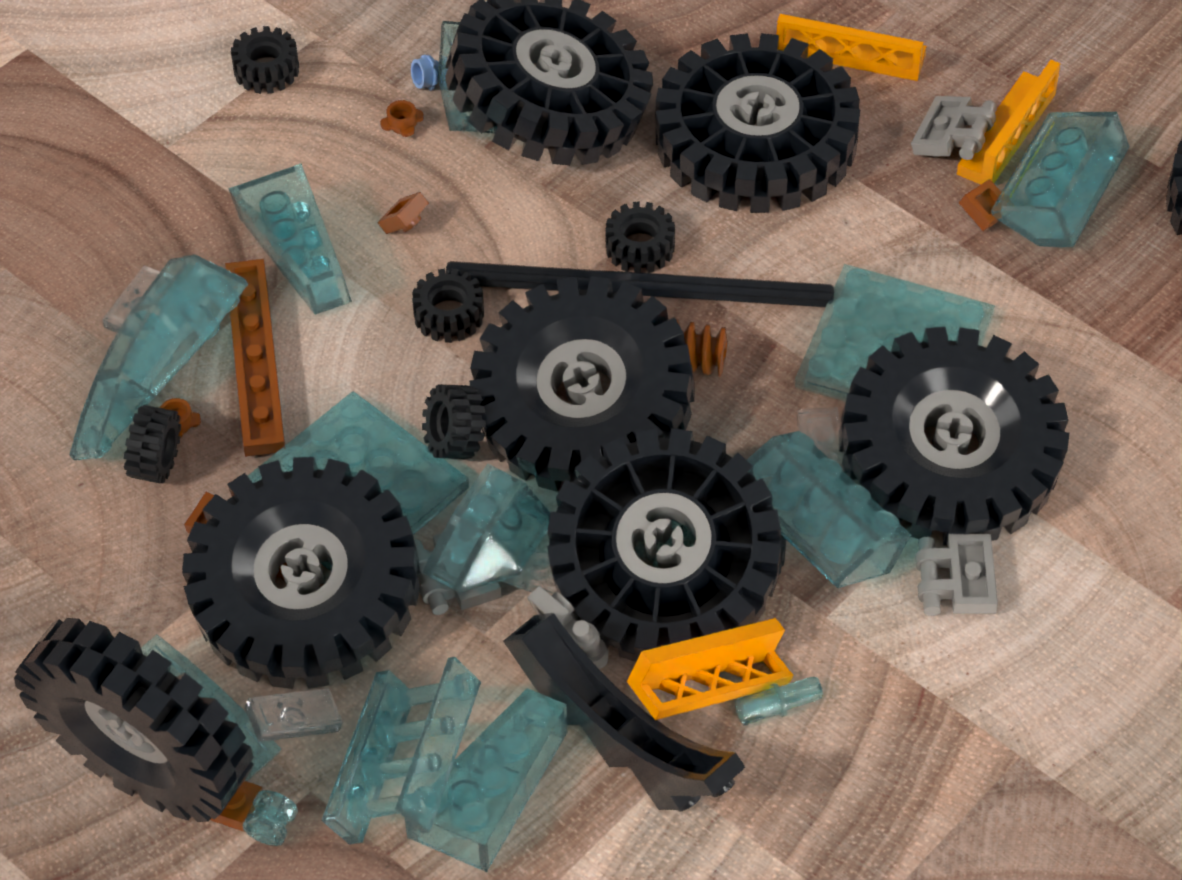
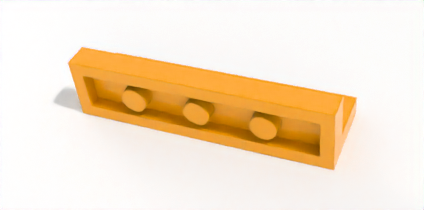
(855, 47)
(1013, 123)
(702, 661)

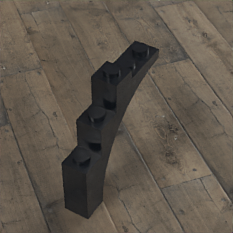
(665, 763)

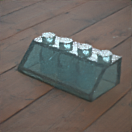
(1062, 177)
(827, 512)

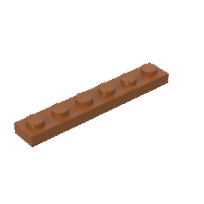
(256, 362)

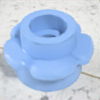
(425, 72)

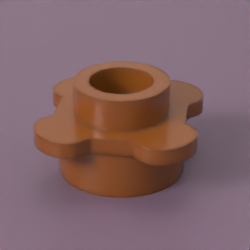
(402, 118)
(187, 417)

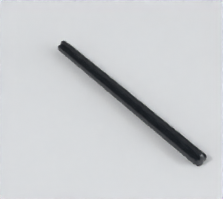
(653, 284)

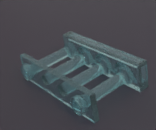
(375, 742)

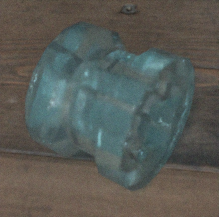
(270, 817)

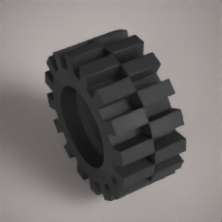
(265, 74)
(643, 221)
(448, 288)
(453, 421)
(152, 444)

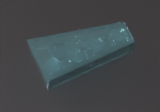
(291, 231)
(495, 780)

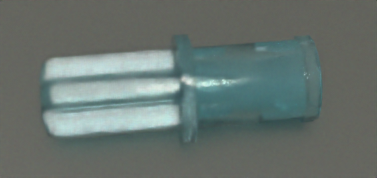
(777, 700)

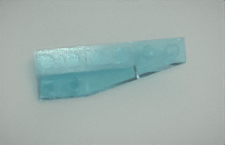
(152, 346)

